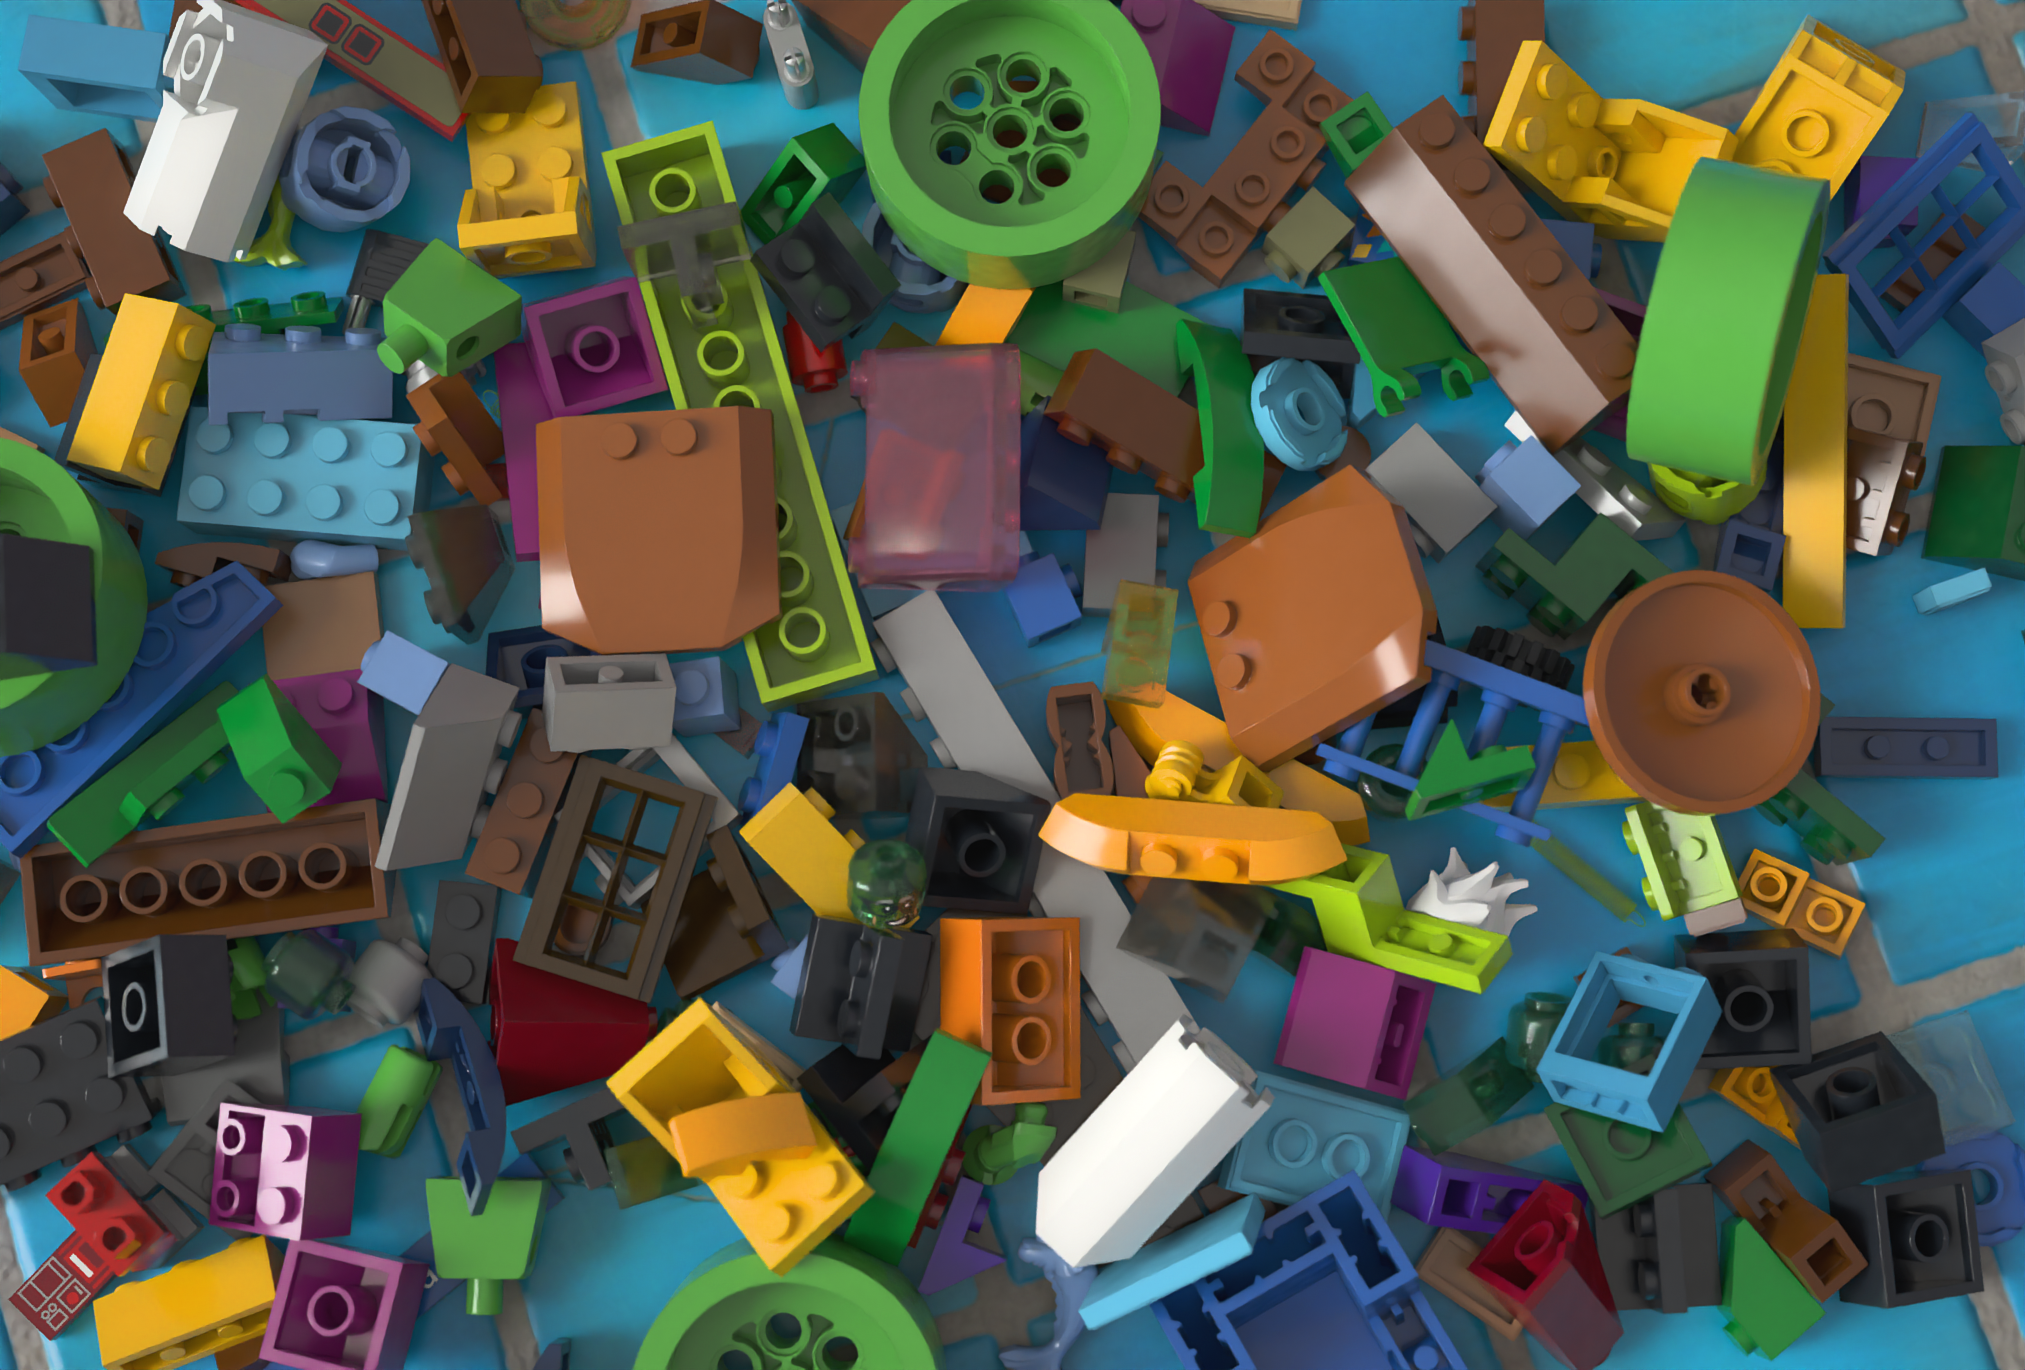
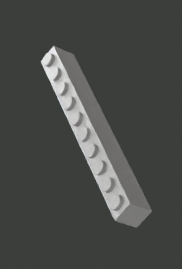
(982, 737)

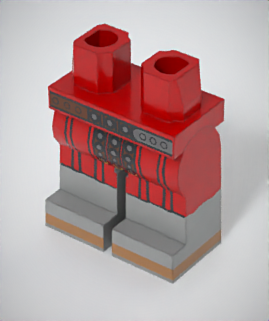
(109, 1210)

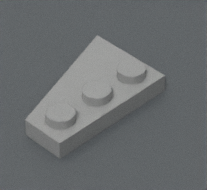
(1610, 488)

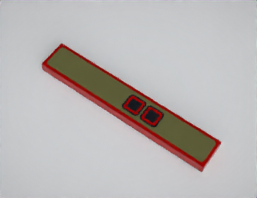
(375, 58)

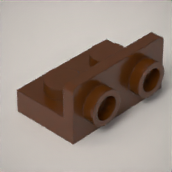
(1878, 487)

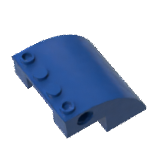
(1312, 1295)

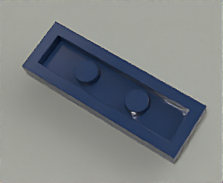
(1906, 748)

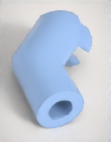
(322, 559)

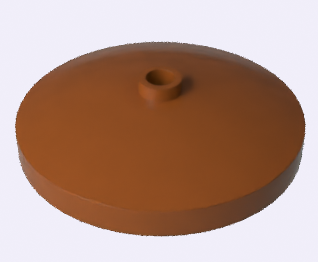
(1702, 693)

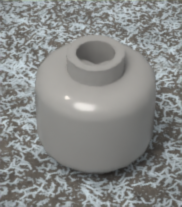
(388, 981)

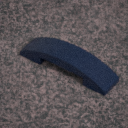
(1753, 538)
(452, 1033)

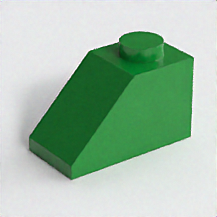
(803, 173)
(277, 749)
(1760, 1294)

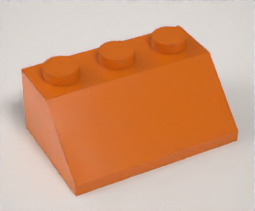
(1017, 995)

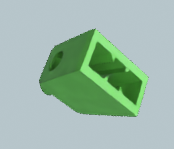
(446, 313)
(488, 1245)

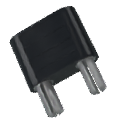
(377, 268)

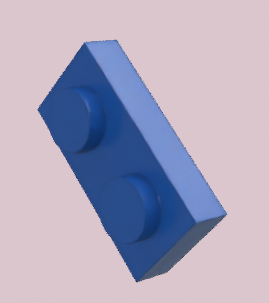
(779, 748)

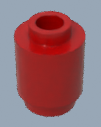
(809, 366)

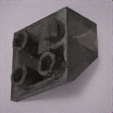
(465, 566)
(859, 757)
(1197, 930)

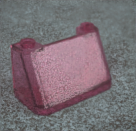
(939, 467)

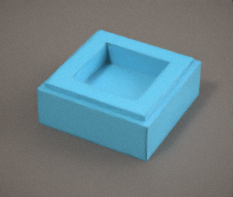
(1952, 592)

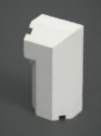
(223, 128)
(1146, 1147)

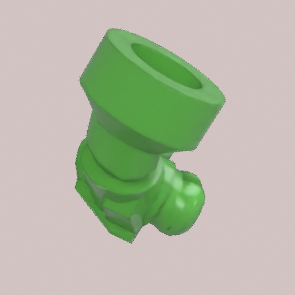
(998, 1151)

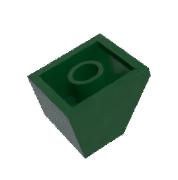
(1979, 510)

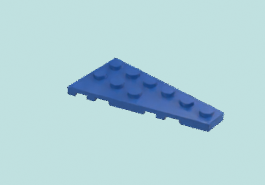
(176, 655)

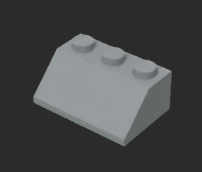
(450, 770)

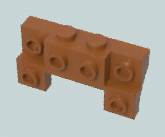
(1252, 186)

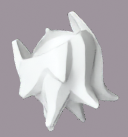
(1472, 898)

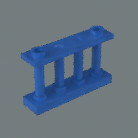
(1501, 694)

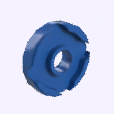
(2003, 1162)

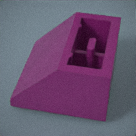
(1355, 1023)
(285, 1170)

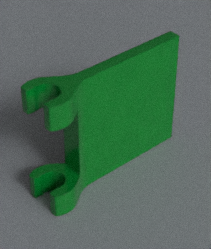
(1399, 333)

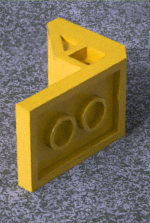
(1819, 106)
(1597, 155)
(529, 188)
(775, 1203)

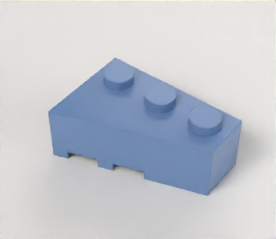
(297, 374)

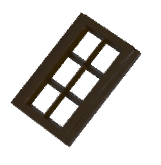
(564, 861)

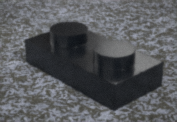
(464, 938)

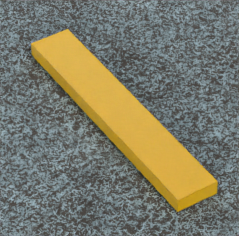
(1817, 463)

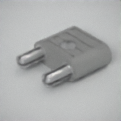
(791, 54)

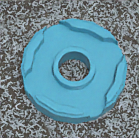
(1274, 404)

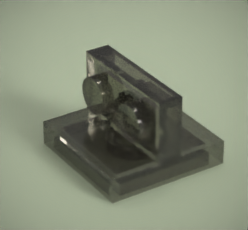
(688, 247)

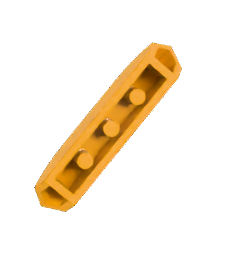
(1303, 787)
(1193, 839)

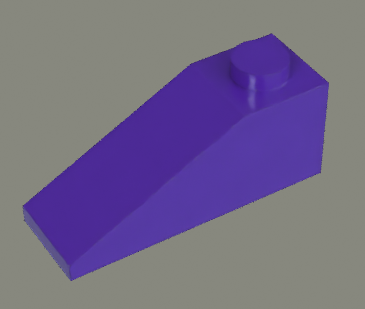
(1466, 1190)

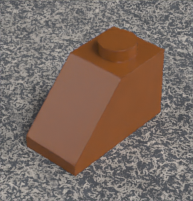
(54, 357)

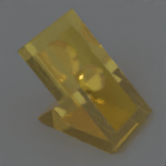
(1139, 644)

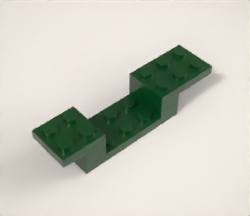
(1608, 561)

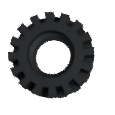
(1521, 656)

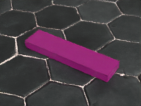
(521, 408)

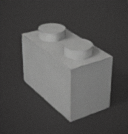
(1434, 490)
(608, 702)

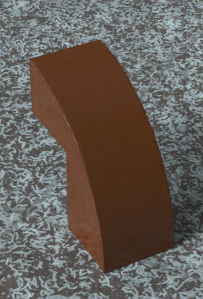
(1795, 1229)

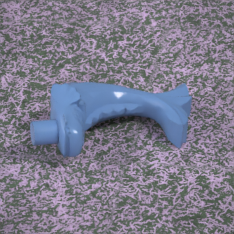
(1071, 1288)

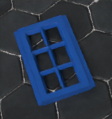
(1897, 202)

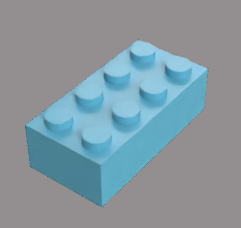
(304, 479)

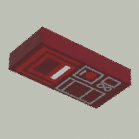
(63, 1287)

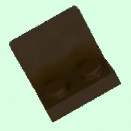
(723, 922)

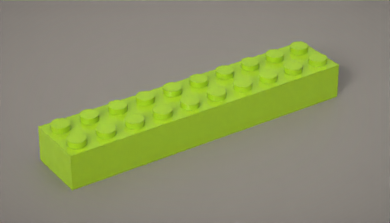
(740, 363)

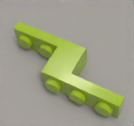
(1367, 922)

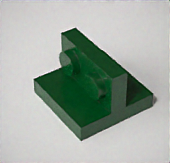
(1627, 1161)

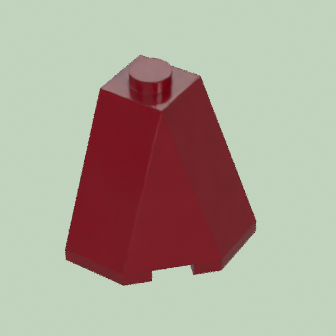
(558, 1029)
(1552, 1278)

